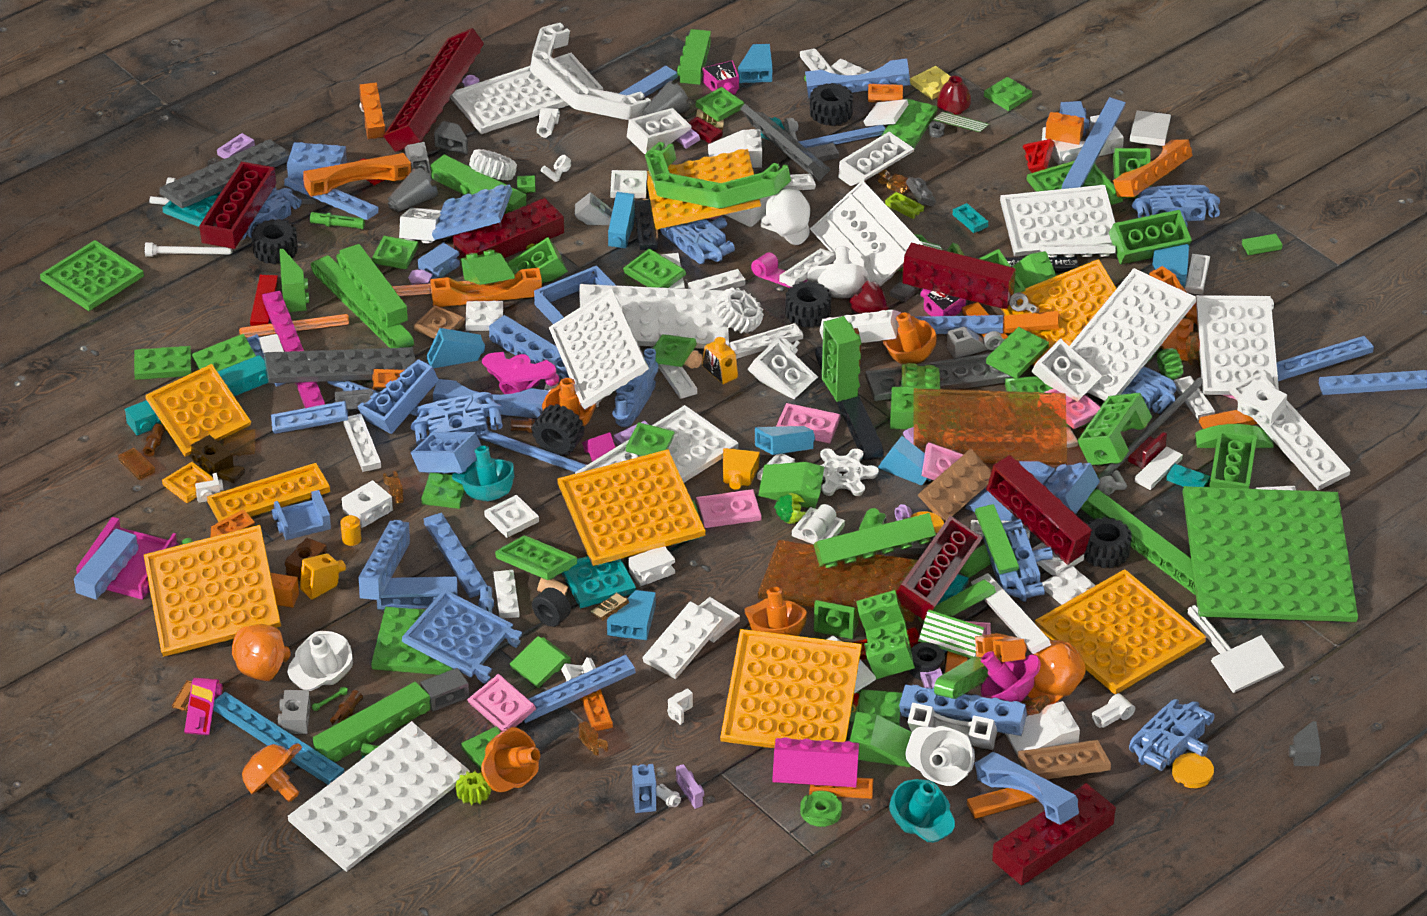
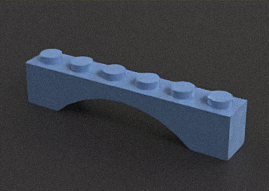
(892, 73)
(520, 404)
(1001, 772)

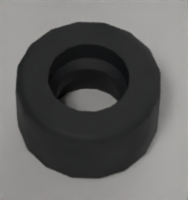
(551, 607)
(926, 658)

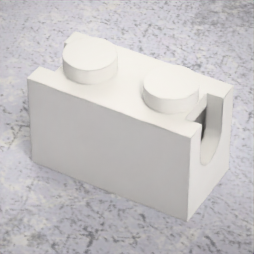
(651, 566)

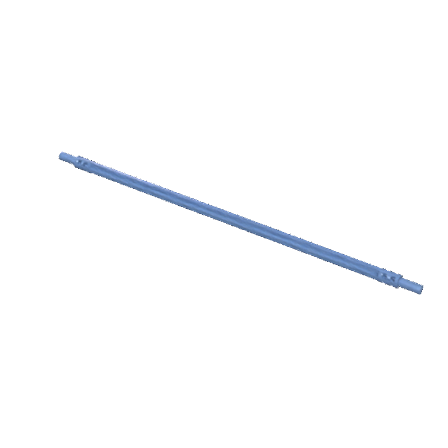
(494, 438)

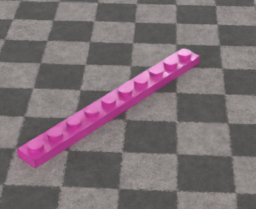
(290, 341)

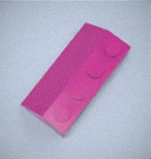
(815, 762)

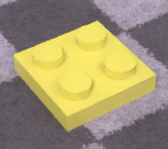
(930, 81)

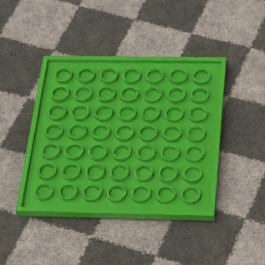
(1269, 554)

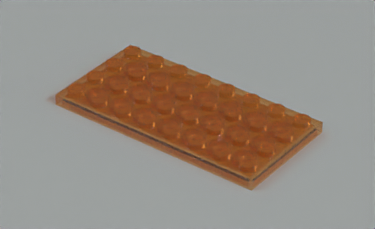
(992, 424)
(803, 581)

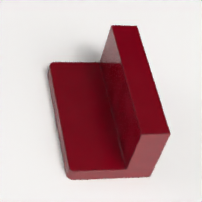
(1148, 450)

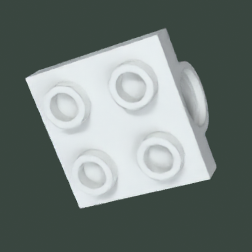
(818, 524)

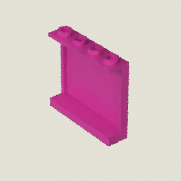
(133, 578)

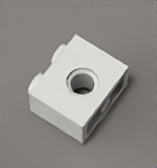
(1262, 402)
(367, 503)

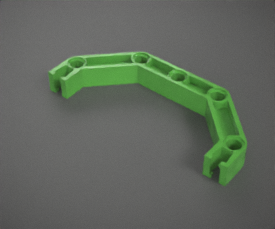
(709, 192)

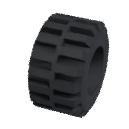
(831, 104)
(271, 237)
(807, 304)
(558, 430)
(1108, 543)

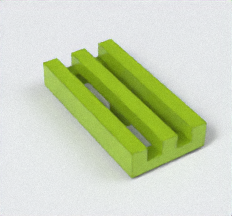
(904, 205)

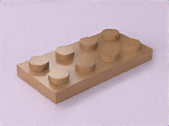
(956, 485)
(1065, 760)

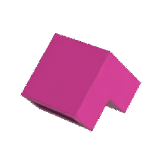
(598, 446)

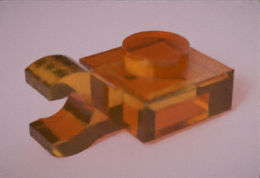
(895, 182)
(1192, 347)
(395, 487)
(589, 737)

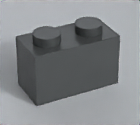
(446, 689)

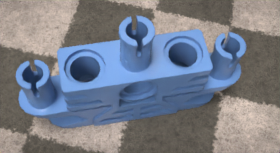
(1189, 199)
(275, 207)
(700, 239)
(1155, 389)
(635, 394)
(464, 411)
(1028, 568)
(1171, 734)

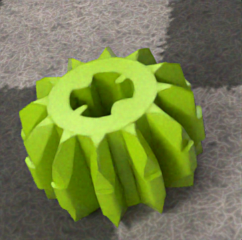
(472, 788)

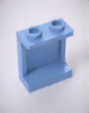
(302, 517)

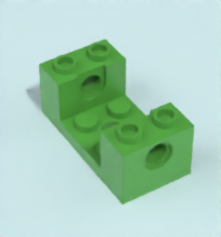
(1102, 438)
(886, 634)

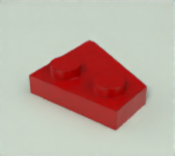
(1038, 154)

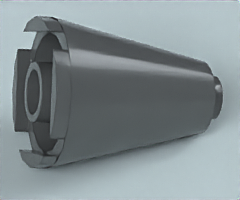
(668, 97)
(412, 191)

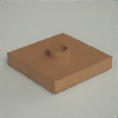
(436, 319)

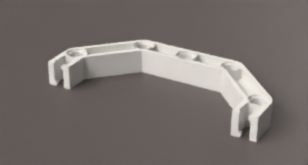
(570, 88)

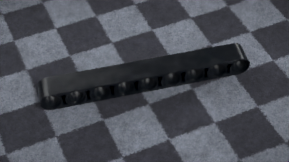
(858, 422)

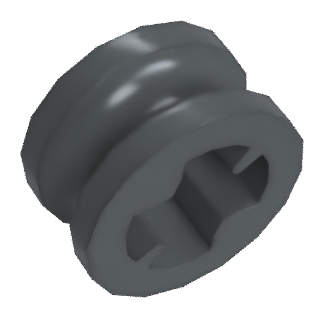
(936, 129)

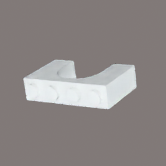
(1068, 152)
(980, 731)

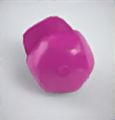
(1009, 679)

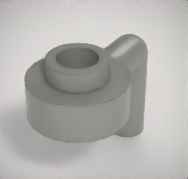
(791, 127)
(1026, 305)
(993, 340)
(1108, 485)

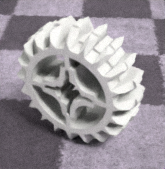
(493, 164)
(739, 310)

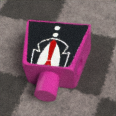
(721, 75)
(942, 304)

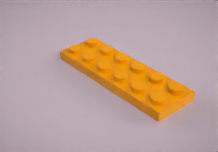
(260, 495)

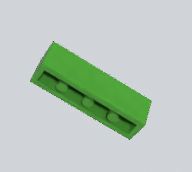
(694, 56)

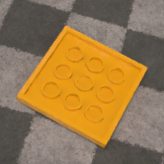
(198, 408)

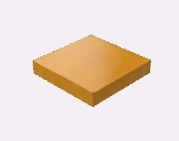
(183, 481)

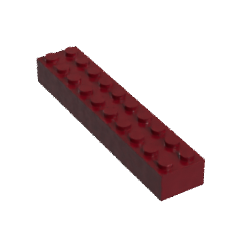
(434, 90)

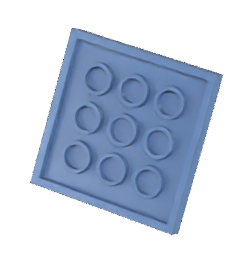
(472, 211)

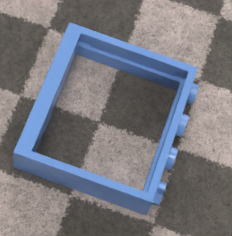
(564, 287)

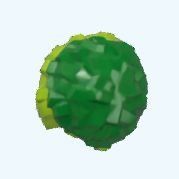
(789, 508)

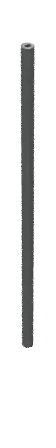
(1155, 425)

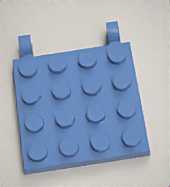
(460, 634)

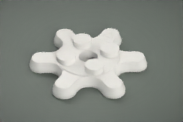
(854, 472)

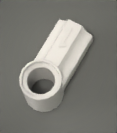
(547, 120)
(1117, 708)

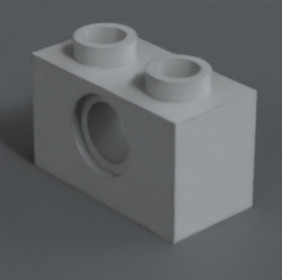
(295, 711)

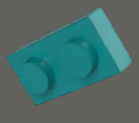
(970, 218)
(1187, 477)

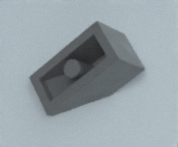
(451, 137)
(1306, 746)

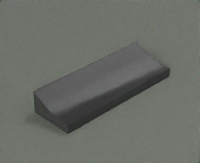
(786, 143)

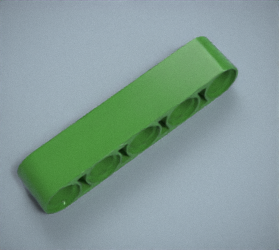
(961, 679)

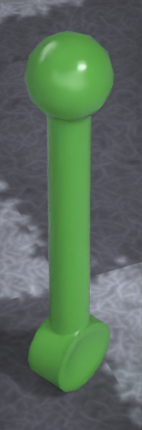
(343, 691)

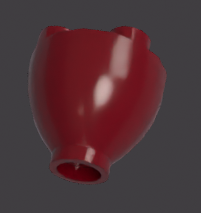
(954, 96)
(869, 299)

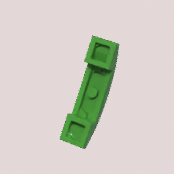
(1208, 437)

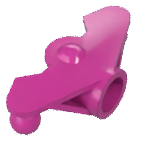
(518, 372)

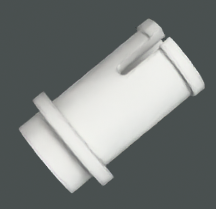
(671, 798)

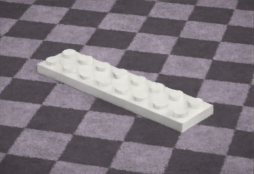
(1300, 442)

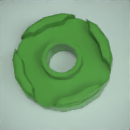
(821, 817)

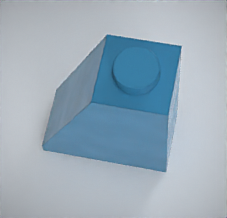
(756, 65)
(621, 220)
(1173, 259)
(454, 348)
(784, 439)
(905, 461)
(634, 618)

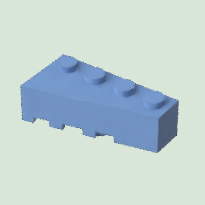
(399, 397)

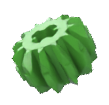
(1170, 363)

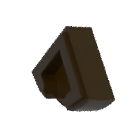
(232, 473)

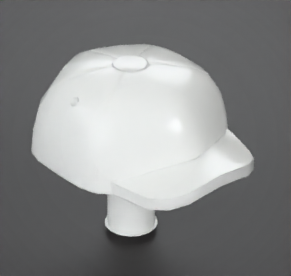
(788, 215)
(841, 277)
(320, 661)
(941, 754)

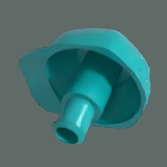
(486, 477)
(922, 810)

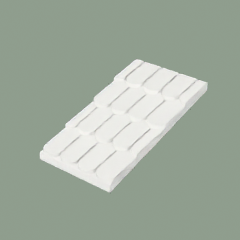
(870, 232)

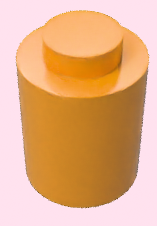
(351, 530)

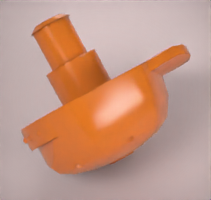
(913, 341)
(566, 396)
(776, 615)
(259, 651)
(1059, 671)
(510, 760)
(267, 767)

